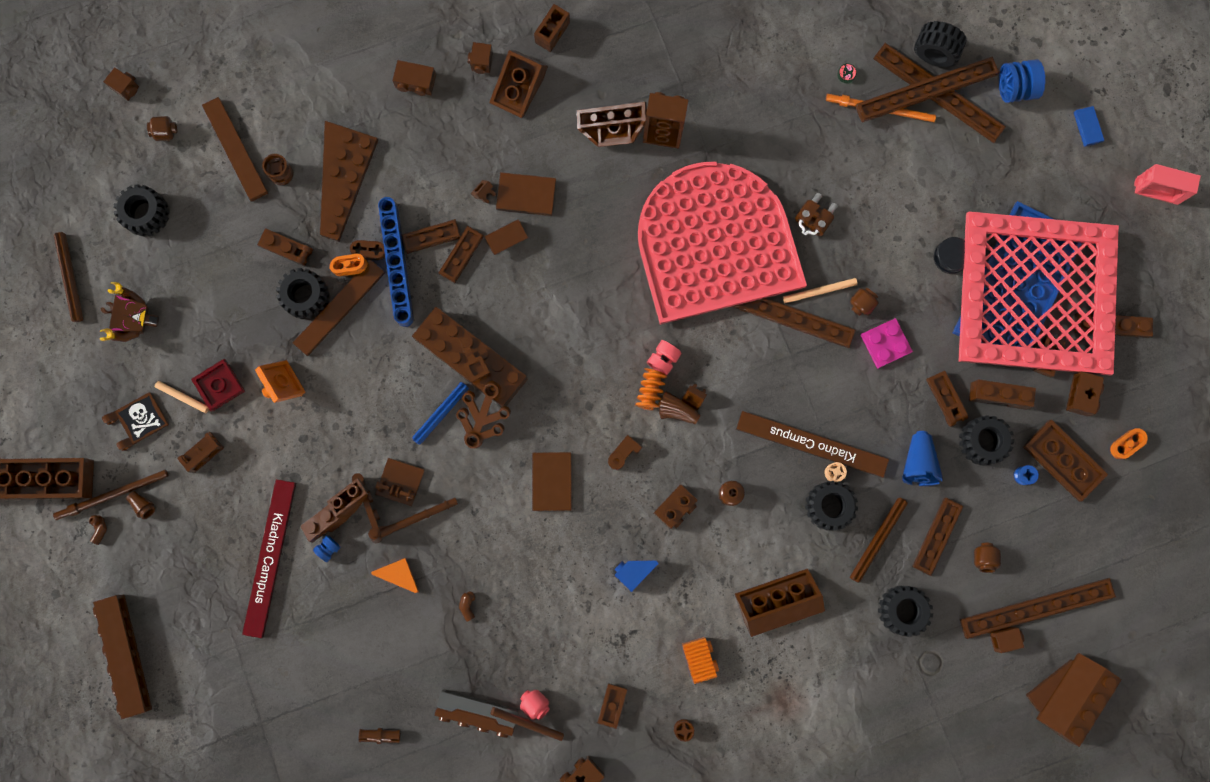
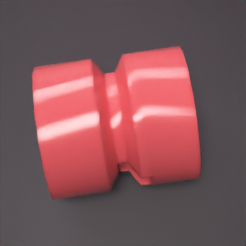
(667, 352)

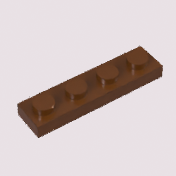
(1124, 325)

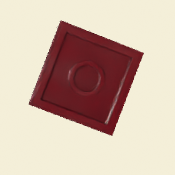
(218, 385)

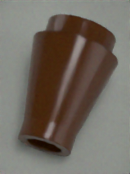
(140, 505)

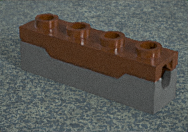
(474, 712)

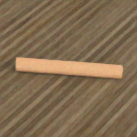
(181, 396)

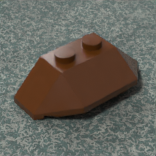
(612, 124)

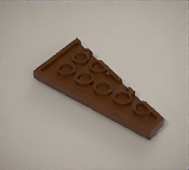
(344, 168)

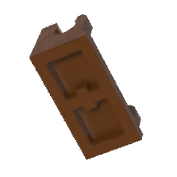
(506, 237)
(201, 453)

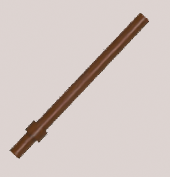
(75, 508)

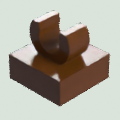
(482, 190)
(694, 397)

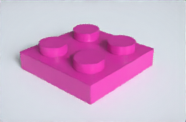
(886, 343)

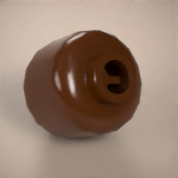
(161, 128)
(864, 301)
(727, 498)
(987, 558)

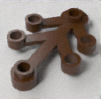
(481, 418)

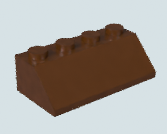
(780, 602)
(1079, 700)

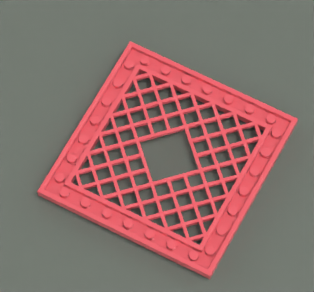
(1104, 289)

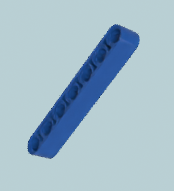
(392, 253)

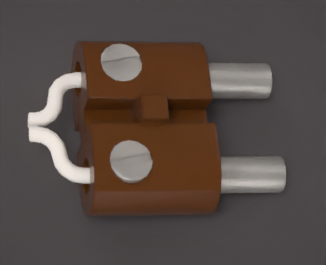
(814, 217)

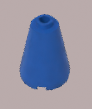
(922, 461)

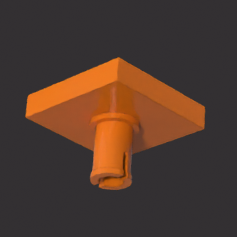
(279, 381)

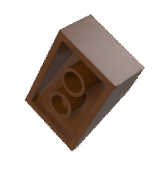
(518, 83)

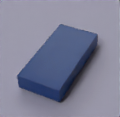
(1088, 126)

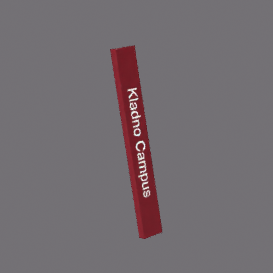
(269, 559)

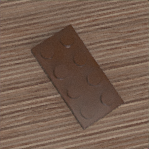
(1065, 460)

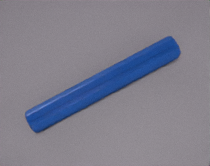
(440, 413)

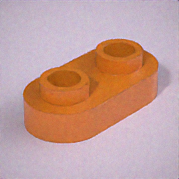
(351, 265)
(1127, 444)

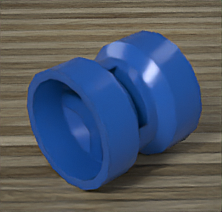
(326, 548)

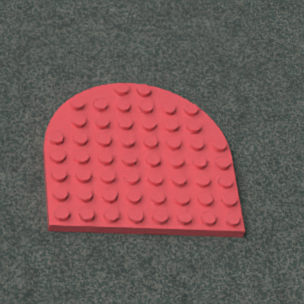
(715, 241)

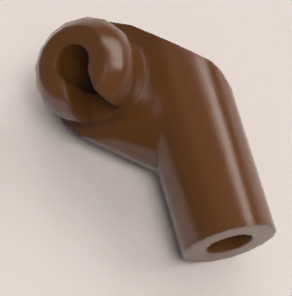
(100, 528)
(464, 605)

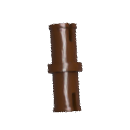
(379, 736)

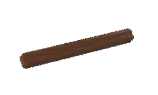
(68, 277)
(878, 540)

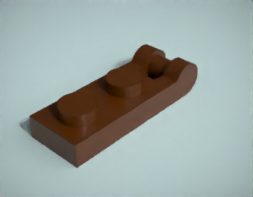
(284, 247)
(947, 398)

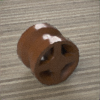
(684, 734)

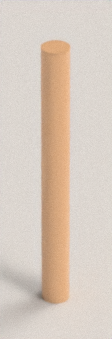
(820, 290)

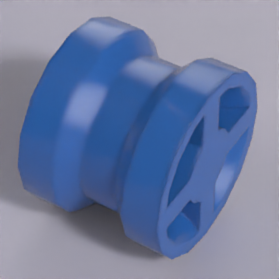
(1021, 476)

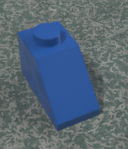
(634, 572)

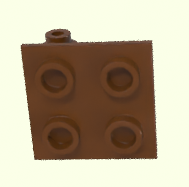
(399, 482)

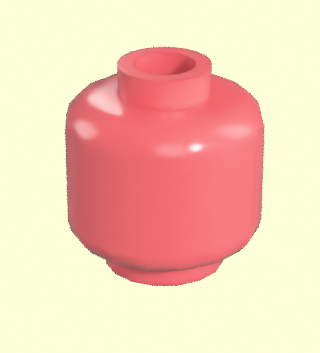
(534, 704)

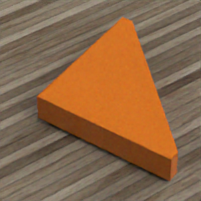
(398, 574)

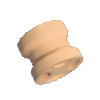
(838, 470)

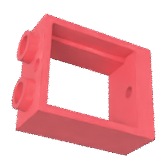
(1167, 184)

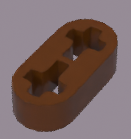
(369, 245)

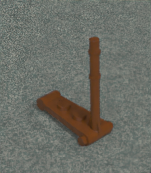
(377, 532)

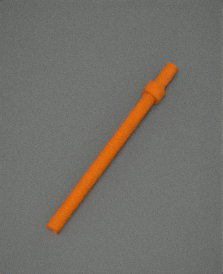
(845, 100)

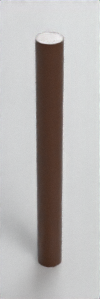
(527, 724)

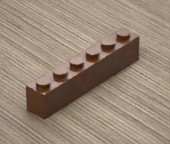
(122, 656)

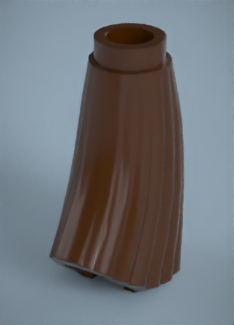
(675, 408)

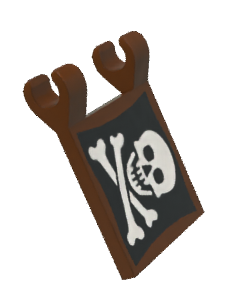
(139, 420)

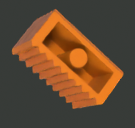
(699, 660)

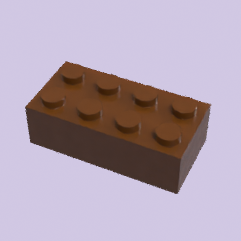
(665, 120)

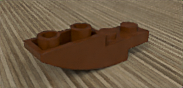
(337, 511)

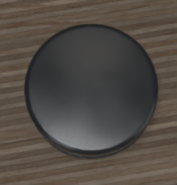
(950, 255)

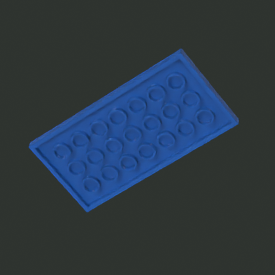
(1035, 292)

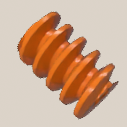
(650, 389)

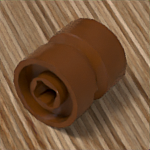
(277, 169)

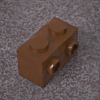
(675, 507)

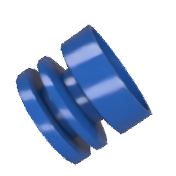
(1021, 81)

